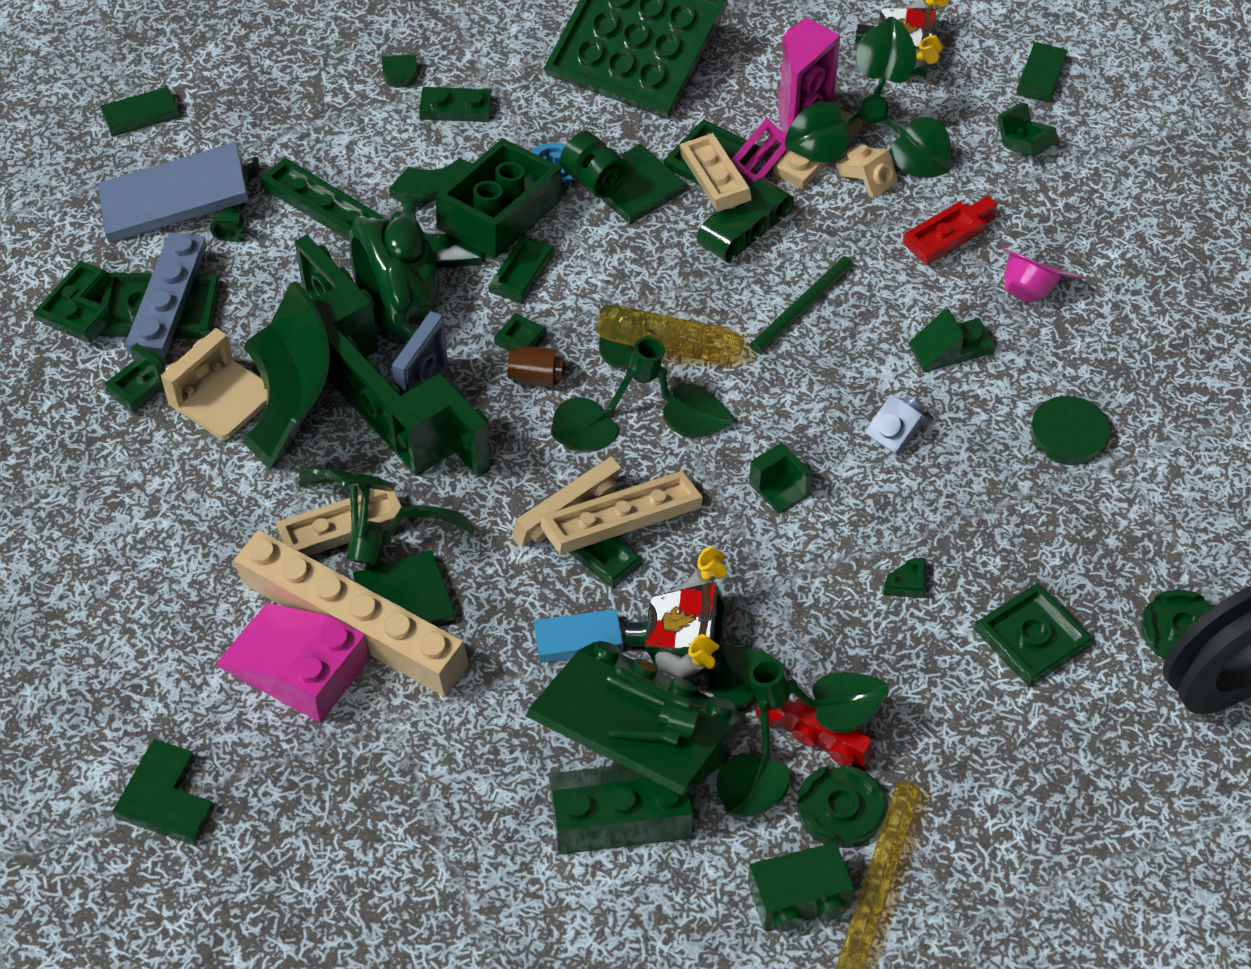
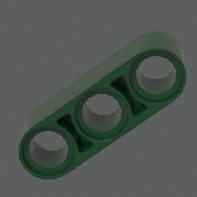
(735, 229)

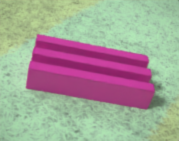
(776, 134)

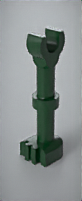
(229, 224)

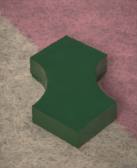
(426, 182)

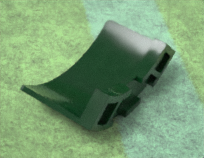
(294, 369)

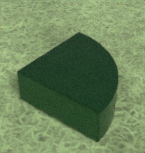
(907, 580)

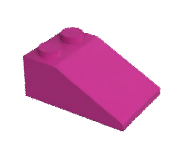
(297, 658)

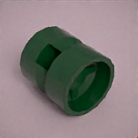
(593, 164)

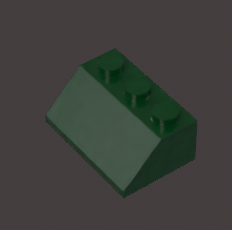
(615, 810)

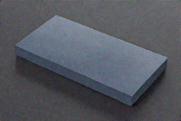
(173, 192)

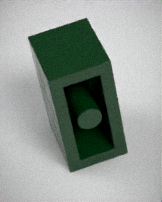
(800, 887)

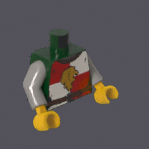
(919, 22)
(686, 623)

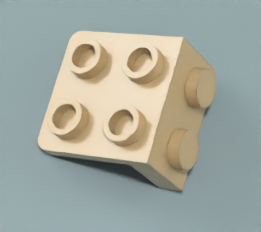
(213, 387)

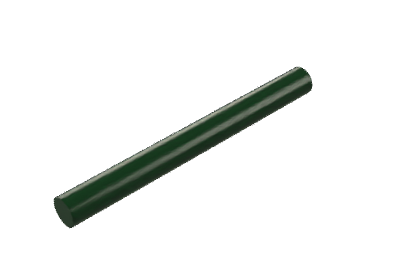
(801, 305)

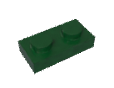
(455, 104)

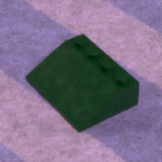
(587, 707)

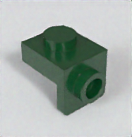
(1022, 134)
(138, 380)

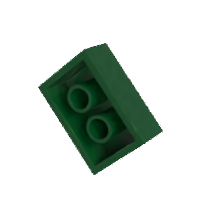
(498, 198)

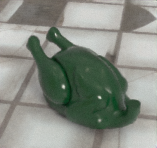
(395, 268)

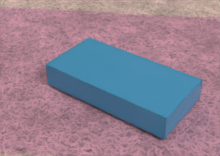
(565, 635)

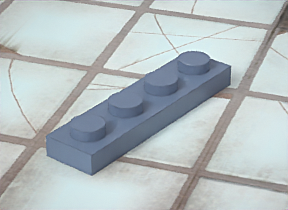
(167, 293)

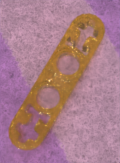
(710, 344)

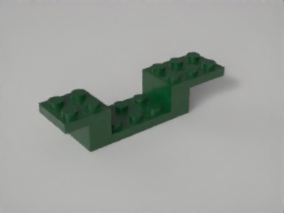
(416, 426)

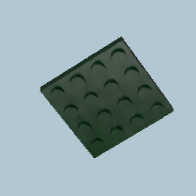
(635, 49)

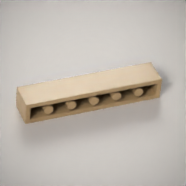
(390, 631)

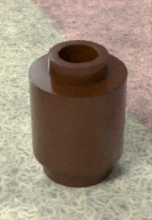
(536, 365)

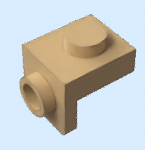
(871, 165)

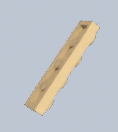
(620, 512)

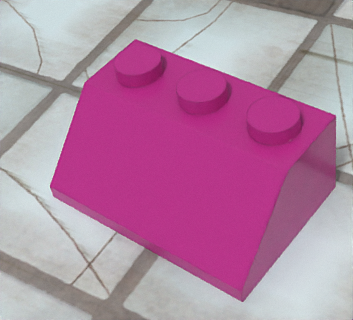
(806, 69)

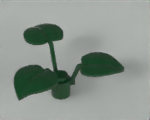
(882, 54)
(690, 410)
(366, 535)
(843, 705)

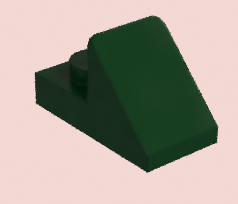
(949, 342)

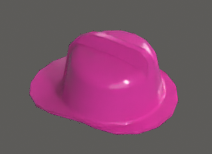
(1030, 279)

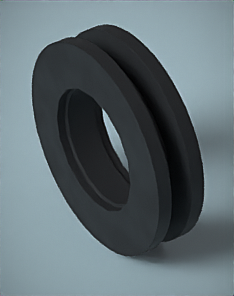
(1214, 657)

